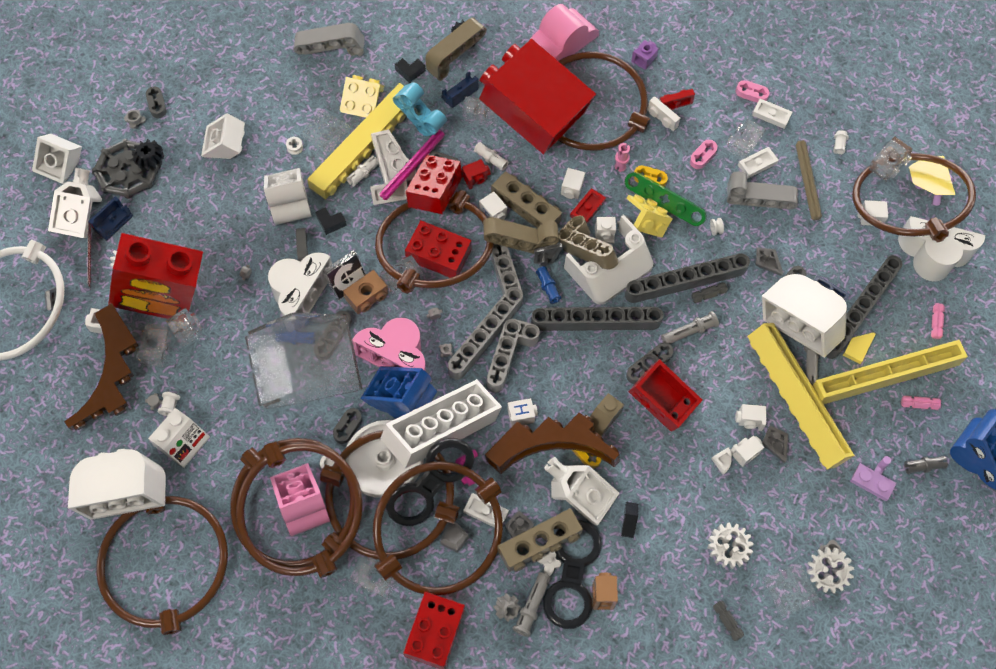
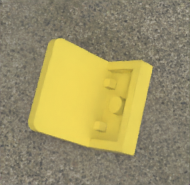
(360, 96)
(651, 219)

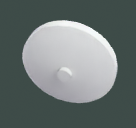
(375, 463)

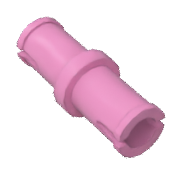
(622, 157)

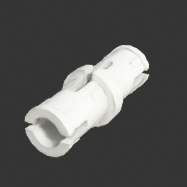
(491, 156)
(362, 171)

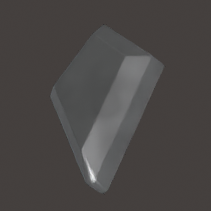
(546, 254)
(768, 260)
(50, 297)
(776, 442)
(518, 524)
(454, 537)

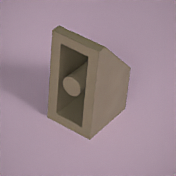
(606, 413)

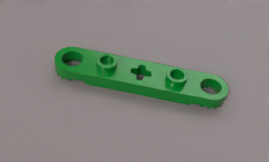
(677, 205)

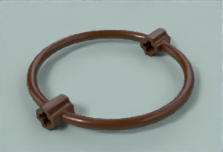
(637, 121)
(934, 227)
(410, 278)
(333, 476)
(330, 543)
(323, 562)
(389, 565)
(170, 619)

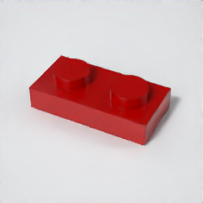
(679, 99)
(589, 205)

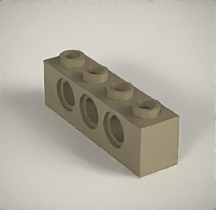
(515, 201)
(566, 521)

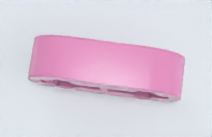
(752, 91)
(706, 156)

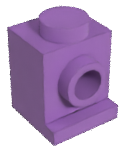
(646, 51)

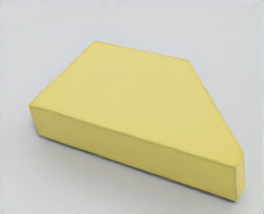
(858, 347)

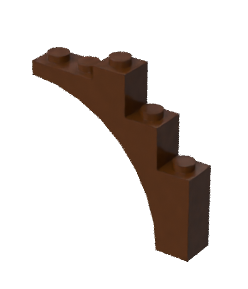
(115, 371)
(550, 435)

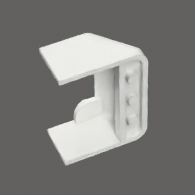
(606, 284)

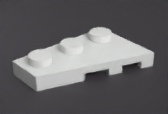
(389, 155)

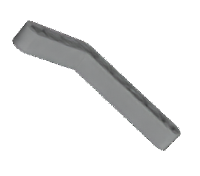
(493, 317)

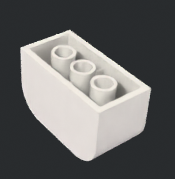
(806, 312)
(116, 484)

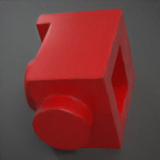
(475, 173)

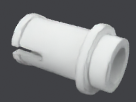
(840, 142)

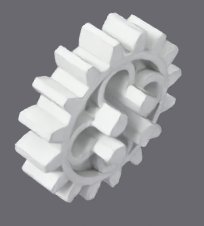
(725, 535)
(827, 580)

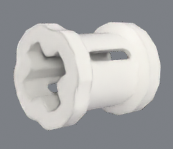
(168, 403)

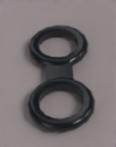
(430, 482)
(572, 578)

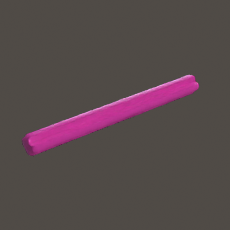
(411, 165)

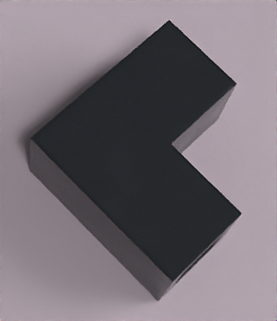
(410, 71)
(330, 223)
(630, 519)

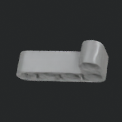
(330, 38)
(760, 194)
(503, 355)

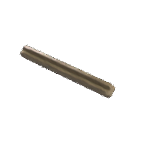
(808, 179)

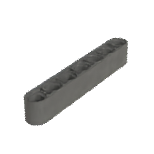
(693, 272)
(868, 300)
(604, 313)

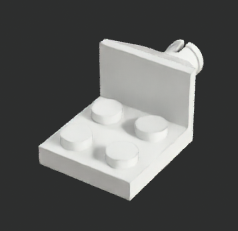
(73, 205)
(582, 489)

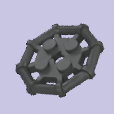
(115, 167)

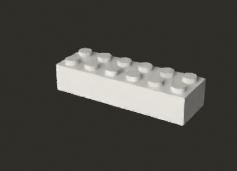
(447, 417)

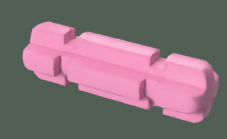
(937, 321)
(921, 402)

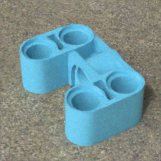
(425, 121)

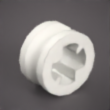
(299, 147)
(716, 226)

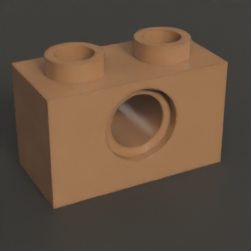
(369, 283)
(604, 592)

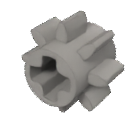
(507, 607)

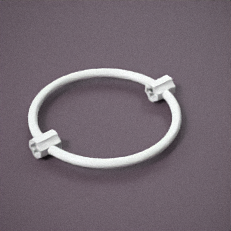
(33, 253)

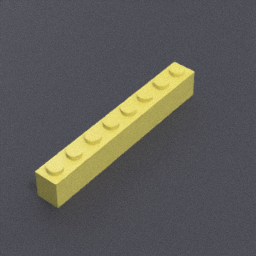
(355, 147)
(890, 372)
(800, 396)

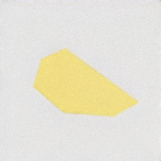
(932, 177)

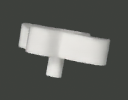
(550, 563)

